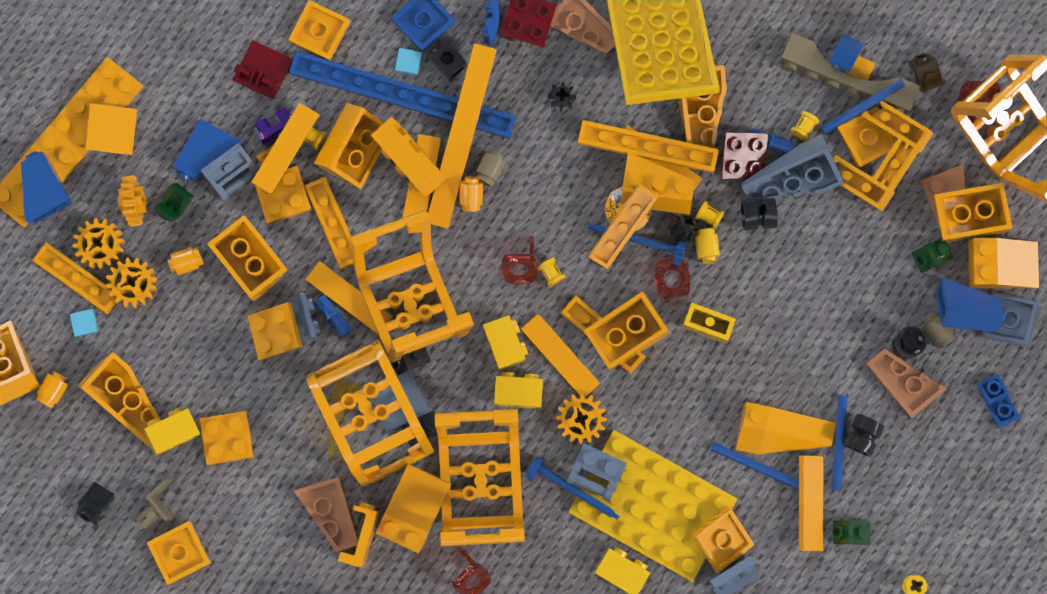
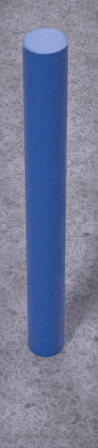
(864, 105)
(839, 439)
(755, 465)

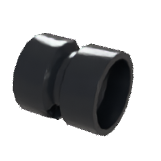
(752, 212)
(909, 342)
(869, 430)

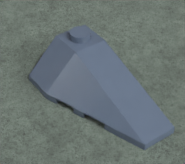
(799, 171)

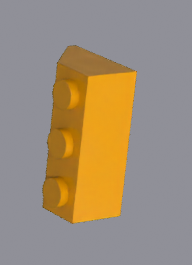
(350, 148)
(248, 258)

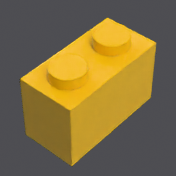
(708, 323)
(505, 343)
(518, 391)
(171, 431)
(622, 572)

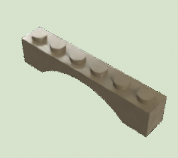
(804, 56)

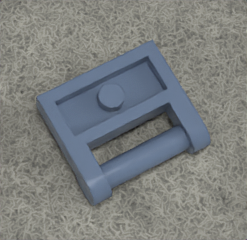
(227, 167)
(599, 464)

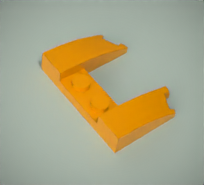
(910, 141)

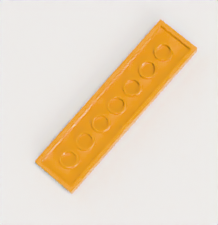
(66, 135)

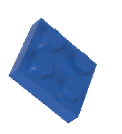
(423, 22)

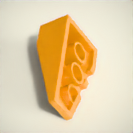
(702, 114)
(120, 394)
(776, 430)

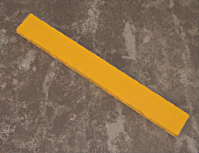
(462, 134)

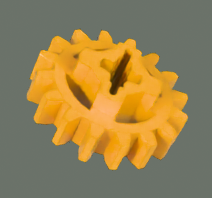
(132, 200)
(92, 249)
(124, 288)
(576, 403)

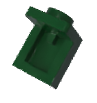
(174, 203)
(932, 255)
(851, 532)

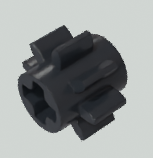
(556, 100)
(683, 228)

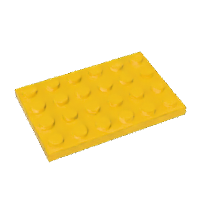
(662, 49)
(656, 506)

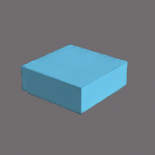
(408, 61)
(84, 322)

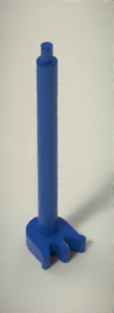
(679, 250)
(537, 467)

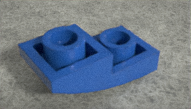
(491, 27)
(846, 53)
(998, 401)

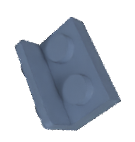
(302, 309)
(734, 577)

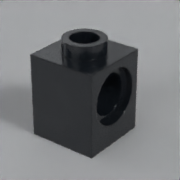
(450, 70)

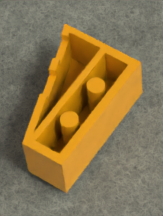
(408, 157)
(673, 188)

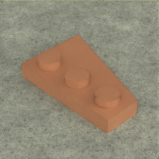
(583, 24)
(941, 183)
(905, 384)
(330, 511)

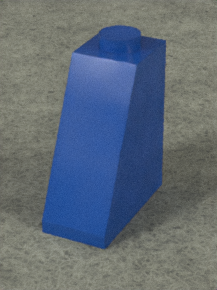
(201, 149)
(42, 188)
(968, 307)

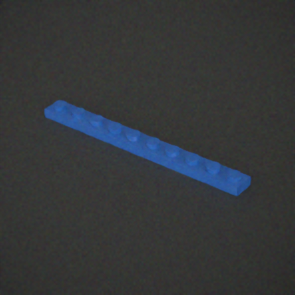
(395, 92)

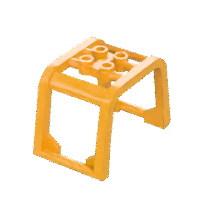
(994, 112)
(396, 348)
(344, 367)
(507, 535)

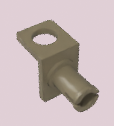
(157, 507)

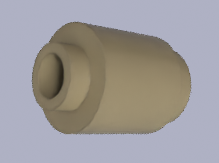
(490, 168)
(938, 335)

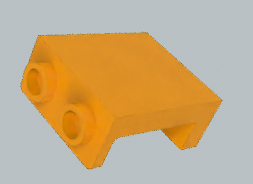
(365, 539)

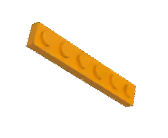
(648, 146)

